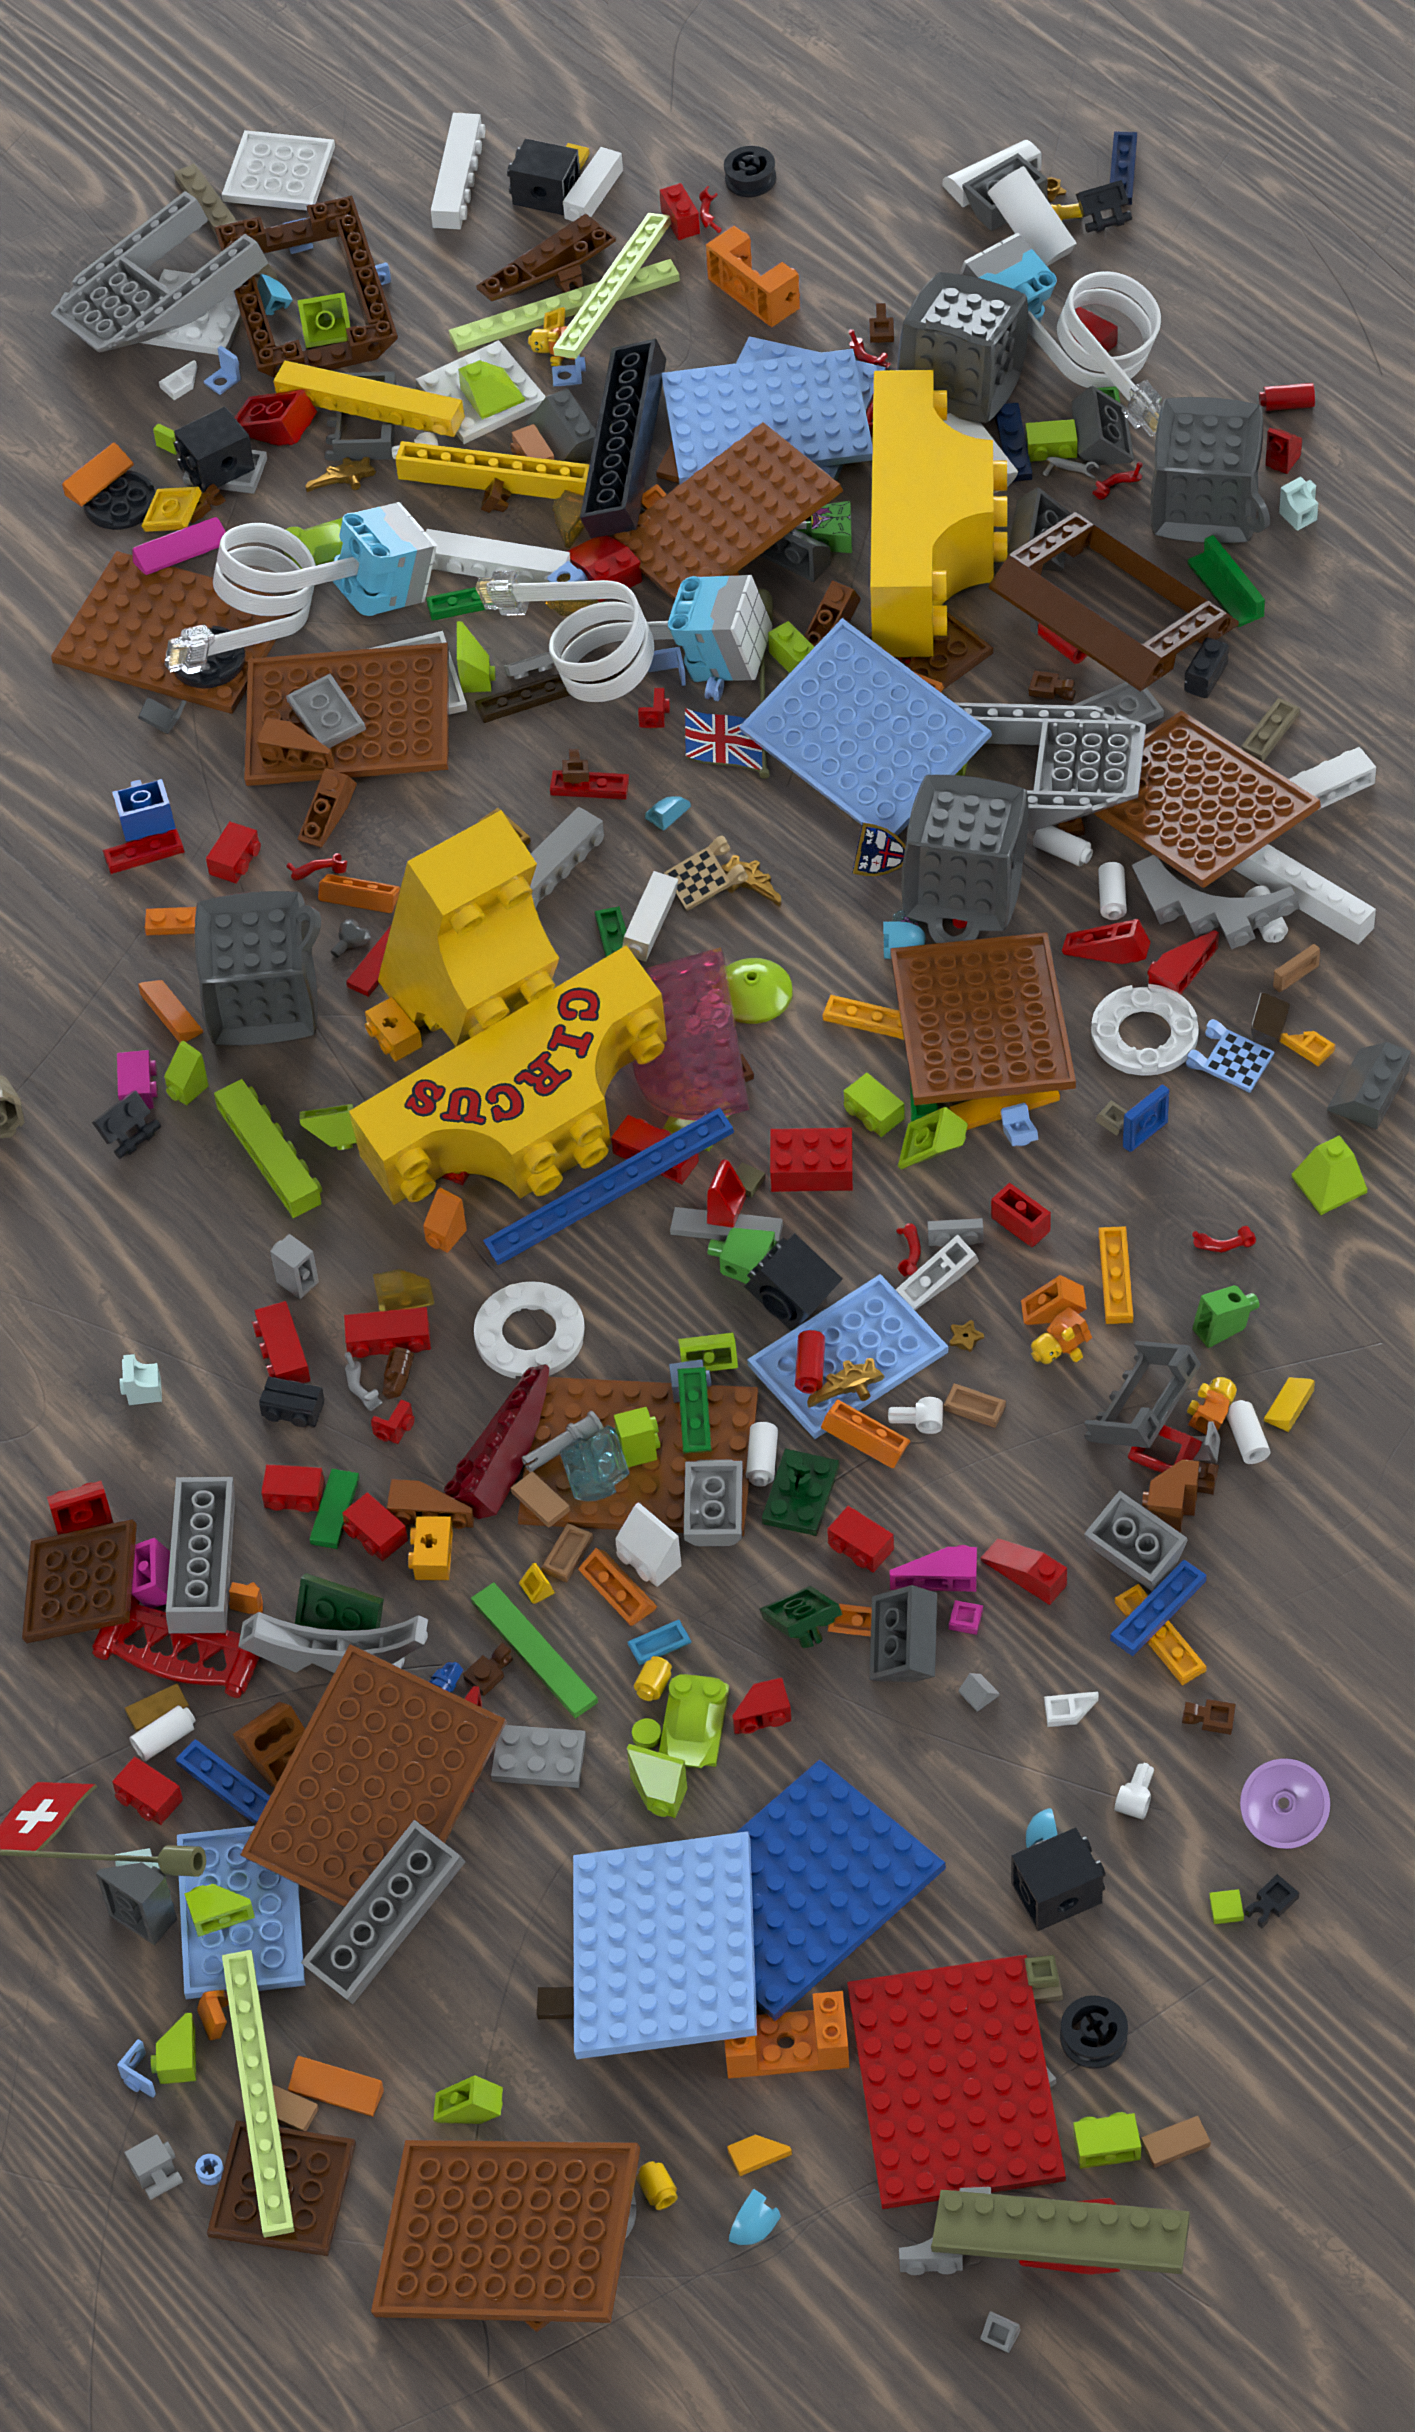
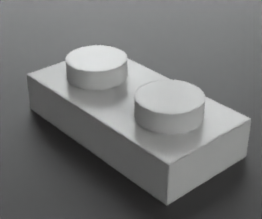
(520, 668)
(944, 1231)

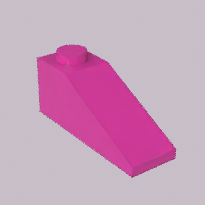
(940, 1571)

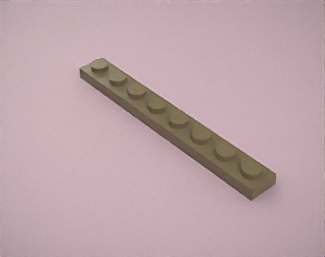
(218, 214)

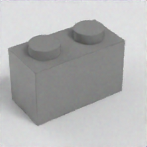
(294, 1266)

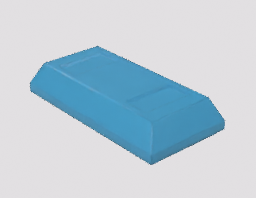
(659, 1642)

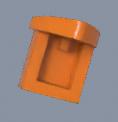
(245, 1598)
(211, 2012)

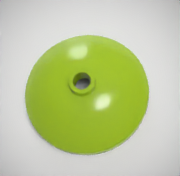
(758, 990)

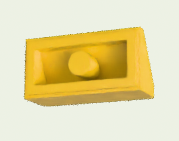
(1290, 1403)

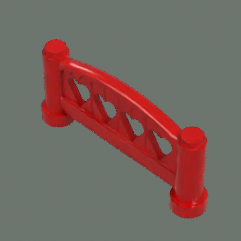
(234, 1677)

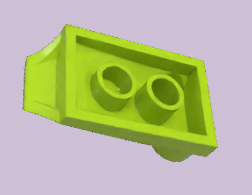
(320, 540)
(694, 1719)

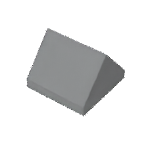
(978, 1691)
(1000, 2332)

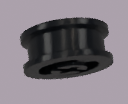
(750, 171)
(1082, 2044)

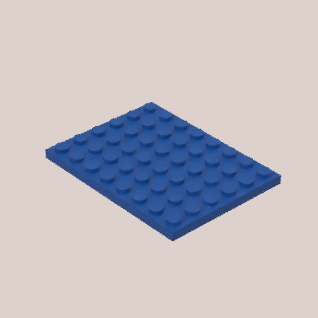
(824, 1881)

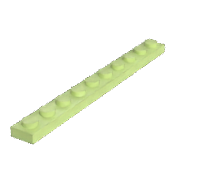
(611, 285)
(533, 314)
(258, 2094)

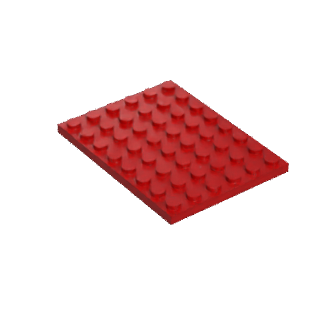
(955, 2081)

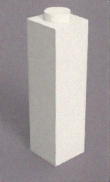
(593, 184)
(650, 915)

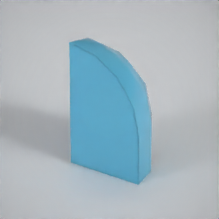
(273, 294)
(667, 811)
(901, 935)
(1041, 1827)
(753, 2220)

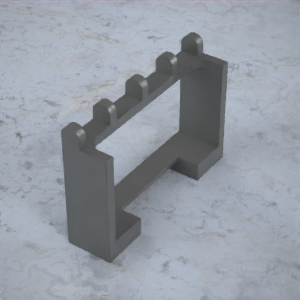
(359, 448)
(1147, 1422)

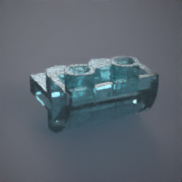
(595, 1465)

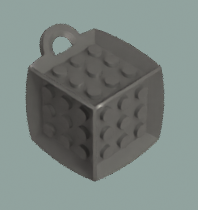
(970, 338)
(1208, 470)
(964, 854)
(257, 967)

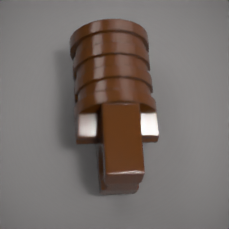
(397, 1372)

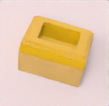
(554, 319)
(536, 1584)

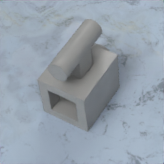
(151, 2164)

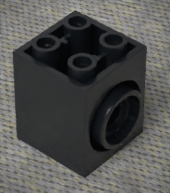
(543, 175)
(213, 449)
(792, 1281)
(1057, 1878)

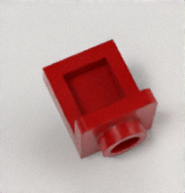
(655, 716)
(399, 1422)

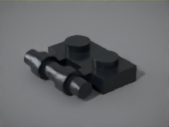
(1101, 199)
(121, 1118)

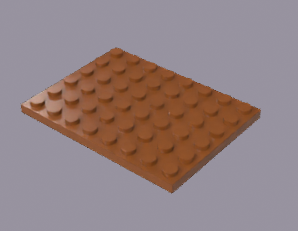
(729, 511)
(133, 615)
(394, 691)
(1206, 801)
(982, 1018)
(653, 1484)
(365, 1769)
(507, 2231)

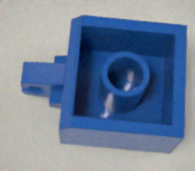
(144, 810)

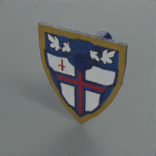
(877, 851)

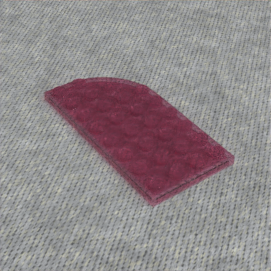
(702, 1050)

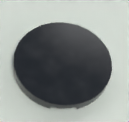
(122, 502)
(222, 669)

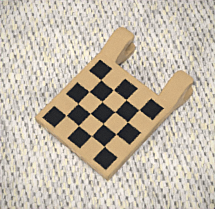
(702, 875)

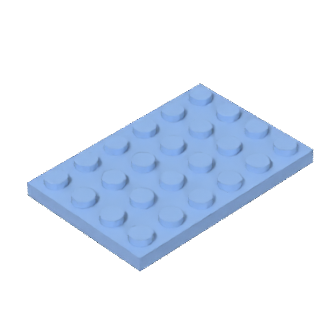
(860, 1326)
(271, 1935)

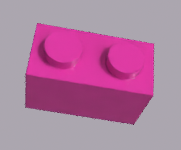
(136, 1073)
(151, 1573)

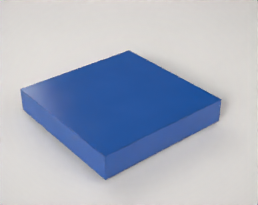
(1146, 1118)

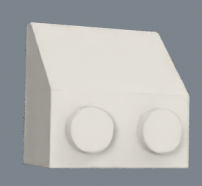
(648, 1546)

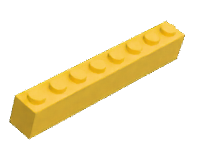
(372, 398)
(479, 468)

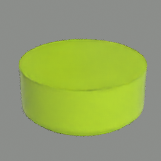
(646, 1733)

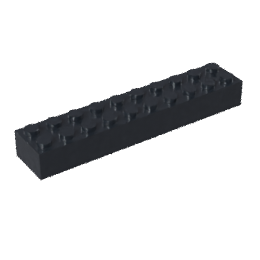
(623, 439)

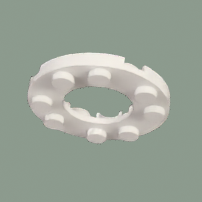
(1154, 999)
(531, 1295)

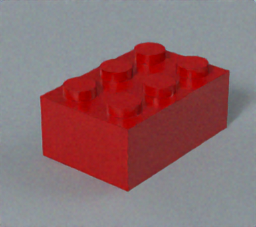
(811, 1159)

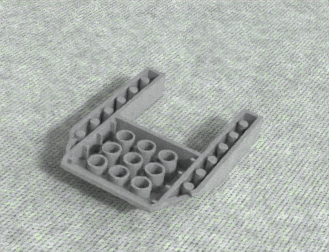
(123, 305)
(1083, 756)

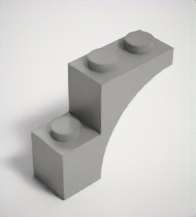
(920, 2258)

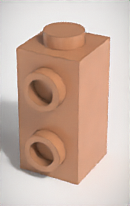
(530, 443)

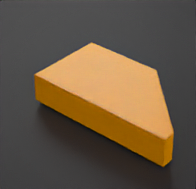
(1310, 1046)
(756, 2153)

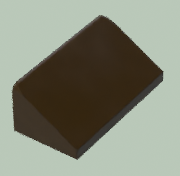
(1269, 1019)

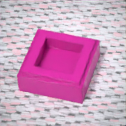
(965, 1617)

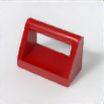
(725, 1196)
(1188, 1451)

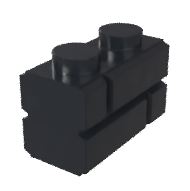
(1206, 667)
(291, 1402)

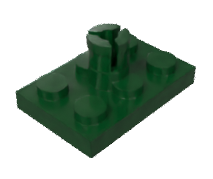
(800, 1492)
(336, 1606)
(801, 1614)

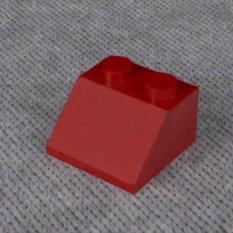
(80, 1508)

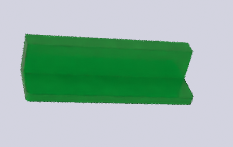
(1227, 583)

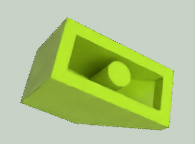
(186, 1074)
(216, 1908)
(176, 2053)
(468, 2102)

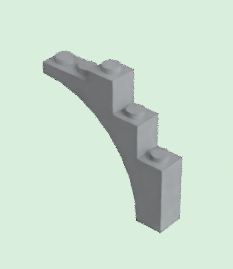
(1205, 912)
(299, 1646)

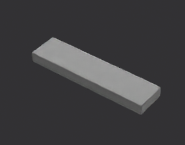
(694, 1224)

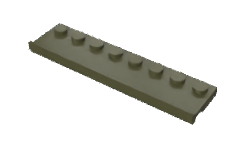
(1061, 2231)

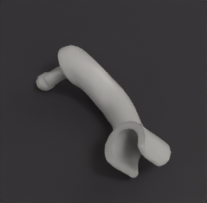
(1070, 465)
(353, 1373)

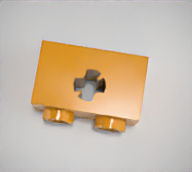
(393, 1029)
(432, 1548)

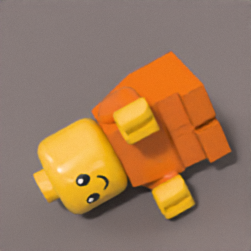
(544, 340)
(1062, 1336)
(1218, 1397)

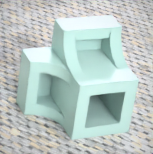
(1299, 503)
(140, 1381)

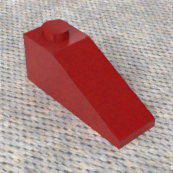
(1111, 943)
(1182, 964)
(1028, 1569)

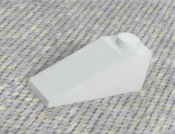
(938, 1273)

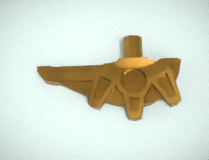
(347, 473)
(756, 879)
(850, 1379)

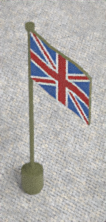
(718, 738)

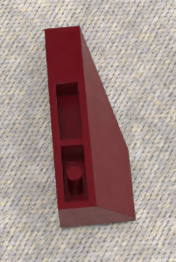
(496, 1457)

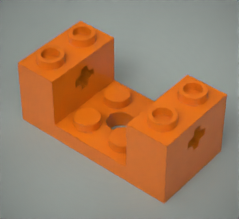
(766, 296)
(817, 2035)

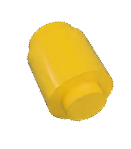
(653, 1678)
(657, 2185)

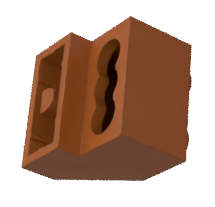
(1174, 1493)
(271, 1740)

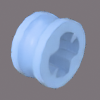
(714, 688)
(205, 2160)

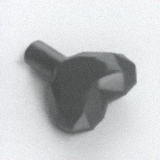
(350, 937)

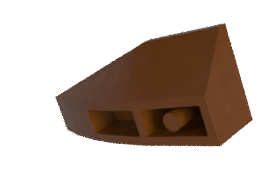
(559, 252)

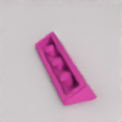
(178, 546)

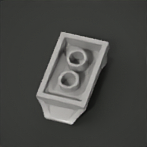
(713, 1502)

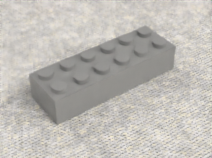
(200, 1555)
(383, 1912)

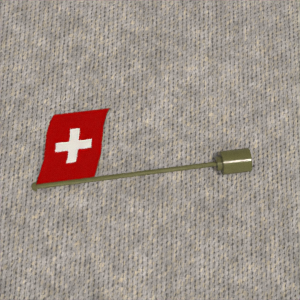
(46, 1810)

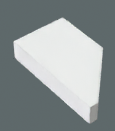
(180, 381)
(1068, 1708)

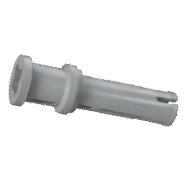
(584, 1428)

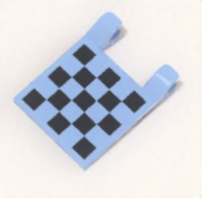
(1233, 1058)

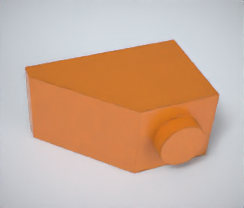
(444, 1221)
(1051, 1300)

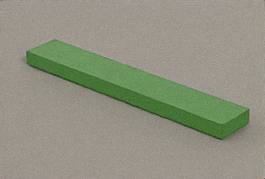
(534, 1650)

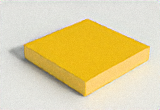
(171, 509)

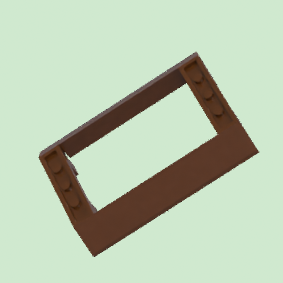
(324, 221)
(1135, 663)

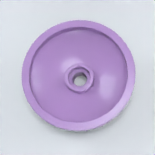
(1306, 1809)

